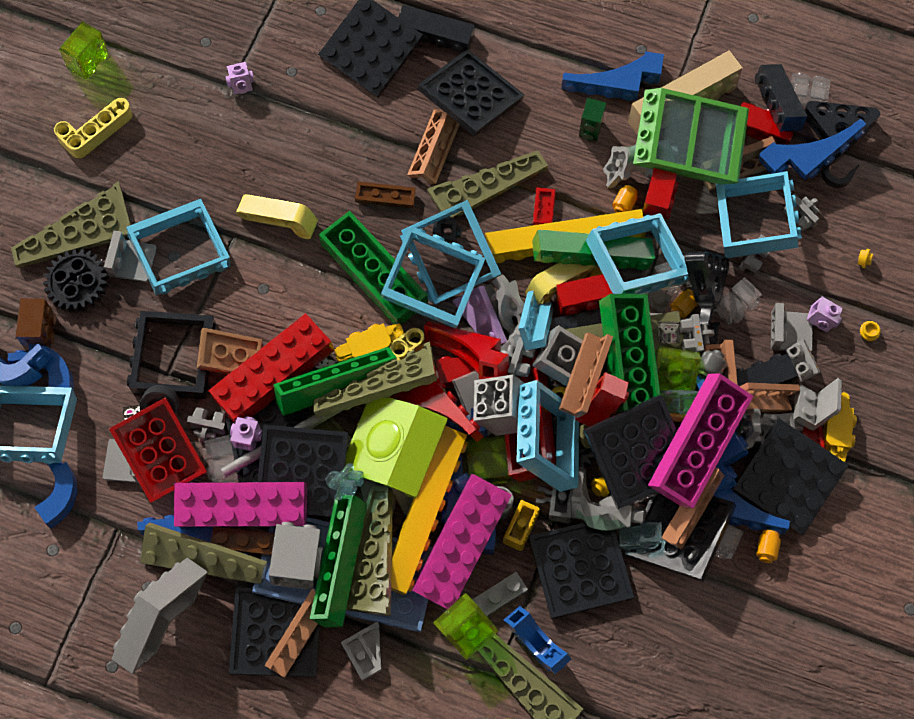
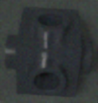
(448, 223)

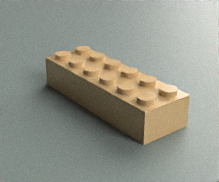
(706, 81)

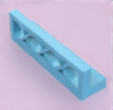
(535, 322)

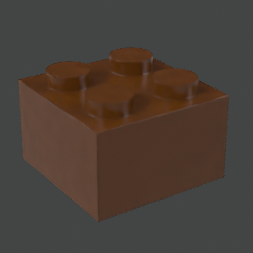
(35, 323)

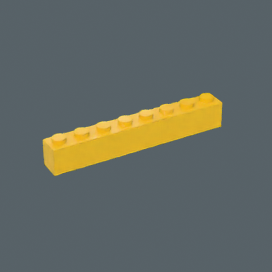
(517, 242)
(424, 509)

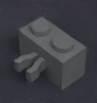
(559, 503)

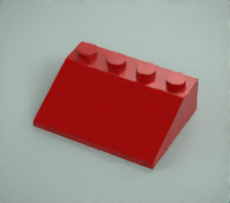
(157, 449)

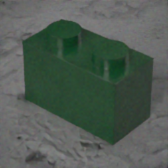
(592, 119)

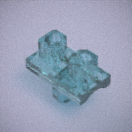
(345, 481)

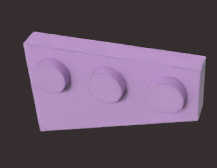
(481, 314)

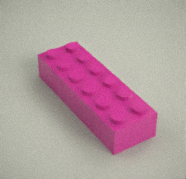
(700, 440)
(240, 504)
(461, 542)

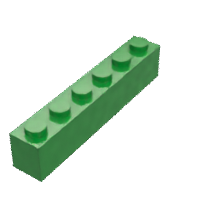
(573, 249)
(304, 389)
(338, 562)

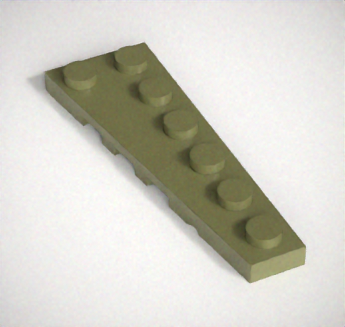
(487, 183)
(167, 547)
(527, 683)

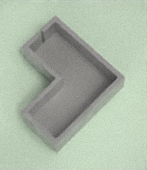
(154, 612)

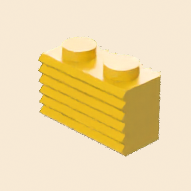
(521, 525)

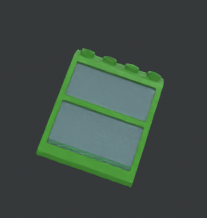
(691, 136)

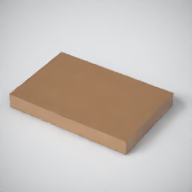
(225, 351)

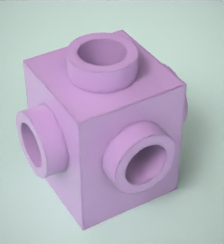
(239, 78)
(824, 314)
(245, 433)

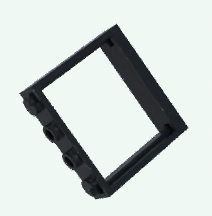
(136, 387)

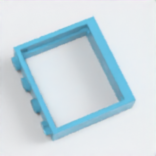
(755, 185)
(170, 219)
(631, 227)
(438, 243)
(416, 258)
(40, 396)
(565, 473)

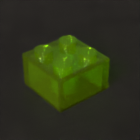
(84, 50)
(677, 368)
(488, 459)
(465, 626)

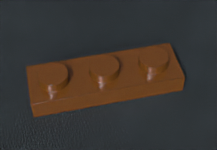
(385, 194)
(244, 540)

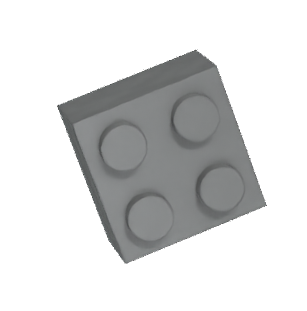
(558, 355)

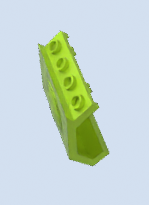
(395, 443)

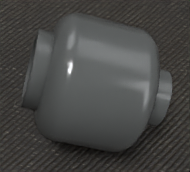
(712, 363)

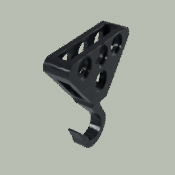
(831, 123)
(707, 276)

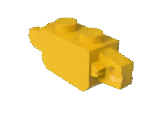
(368, 341)
(839, 430)

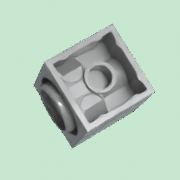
(497, 404)
(295, 556)

